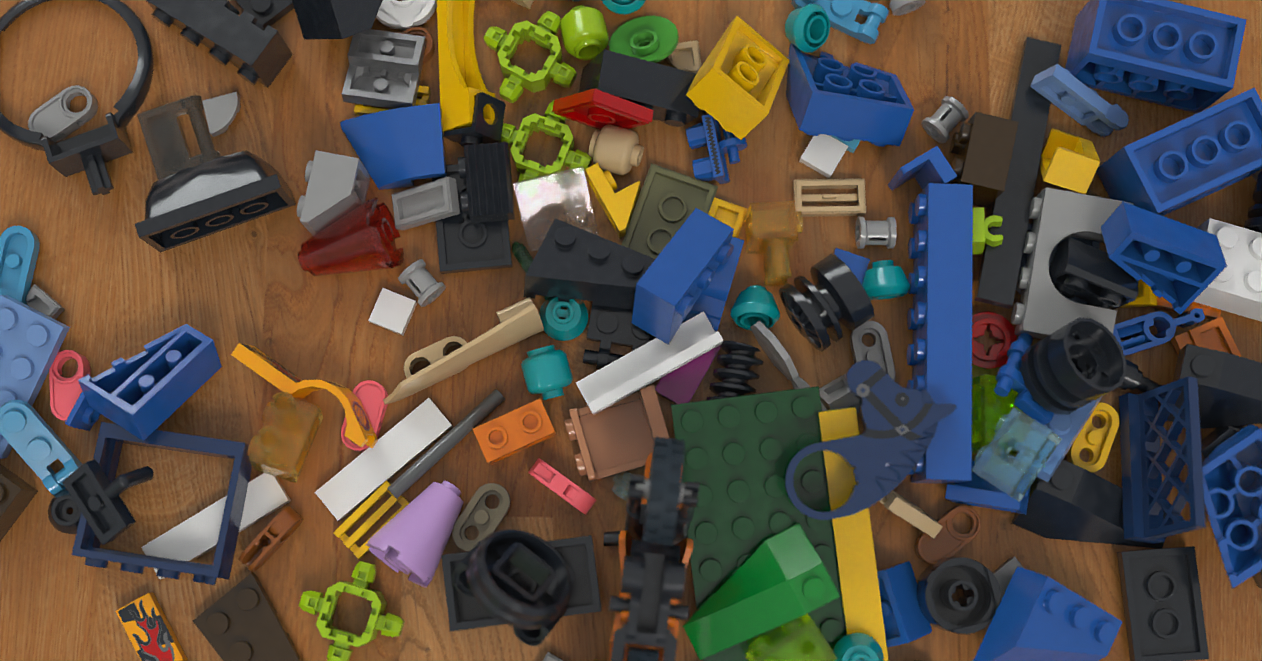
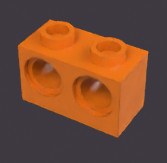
(514, 432)

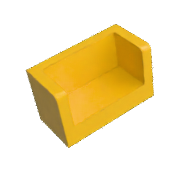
(1068, 161)

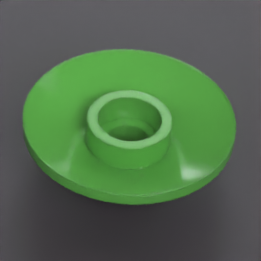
(645, 38)

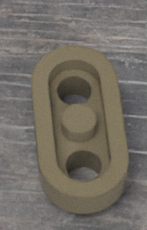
(480, 516)

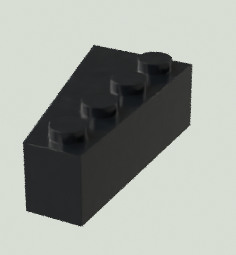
(230, 37)

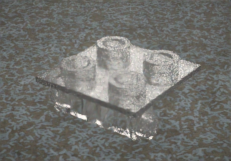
(554, 196)

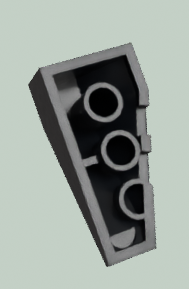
(1226, 386)
(1077, 508)

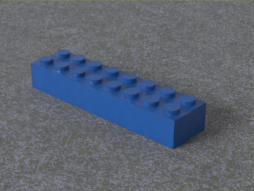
(943, 324)

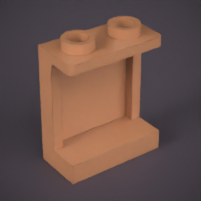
(617, 436)

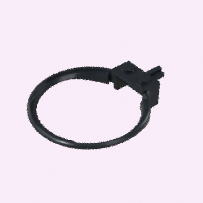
(96, 147)

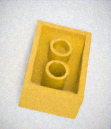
(739, 79)

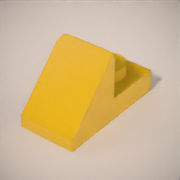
(617, 205)

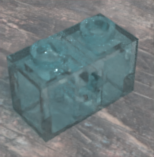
(1016, 473)

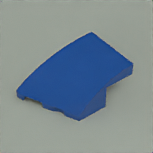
(399, 144)

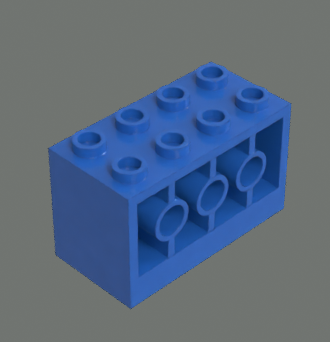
(1156, 51)
(1189, 157)

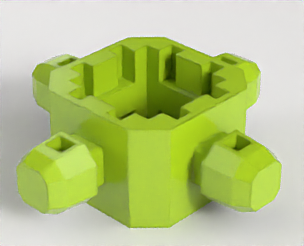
(545, 36)
(552, 125)
(314, 602)

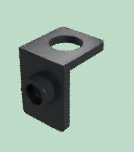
(480, 131)

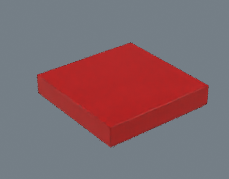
(601, 108)

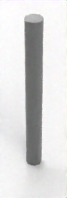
(446, 443)

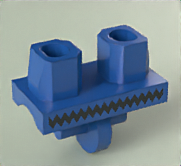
(715, 165)

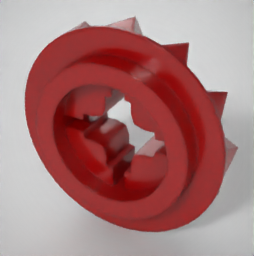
(1000, 330)

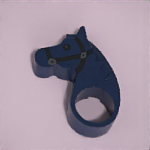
(894, 439)

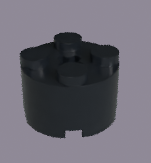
(973, 610)

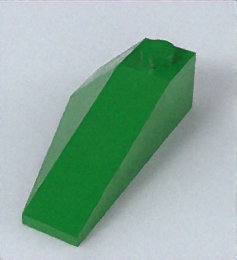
(767, 591)

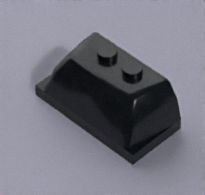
(211, 199)

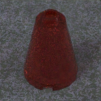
(354, 243)

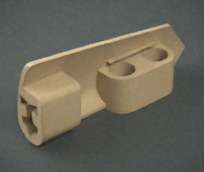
(515, 325)

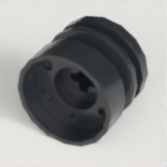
(831, 299)
(1073, 366)

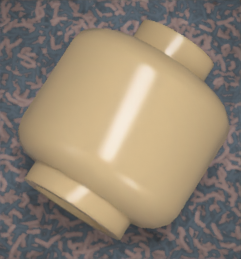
(616, 149)

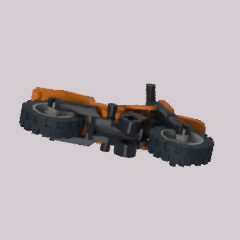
(656, 566)

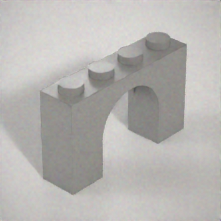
(1056, 218)

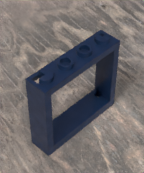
(107, 455)

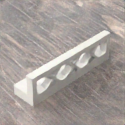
(648, 364)

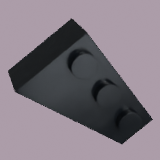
(643, 83)
(585, 268)

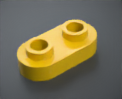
(1095, 440)

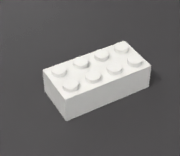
(1240, 283)

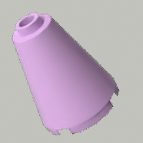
(419, 533)

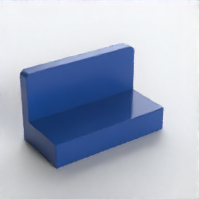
(926, 169)
(983, 494)
(900, 605)

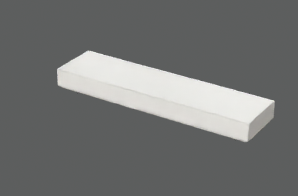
(384, 460)
(202, 530)

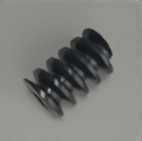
(736, 370)

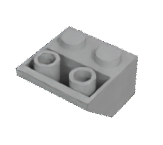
(333, 189)

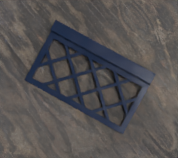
(1145, 459)

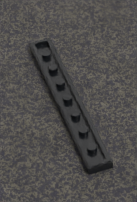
(1002, 263)

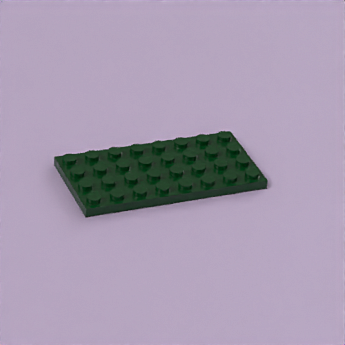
(741, 459)

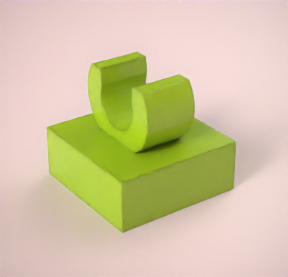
(980, 230)

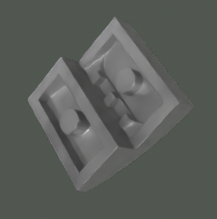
(384, 69)

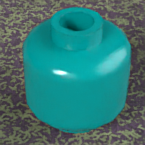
(546, 372)

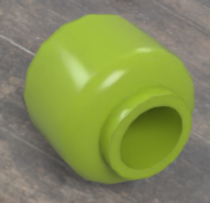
(584, 32)

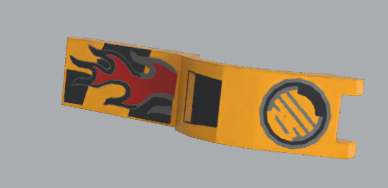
(358, 425)
(150, 630)

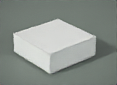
(823, 154)
(392, 311)

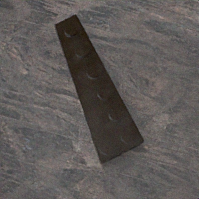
(246, 626)

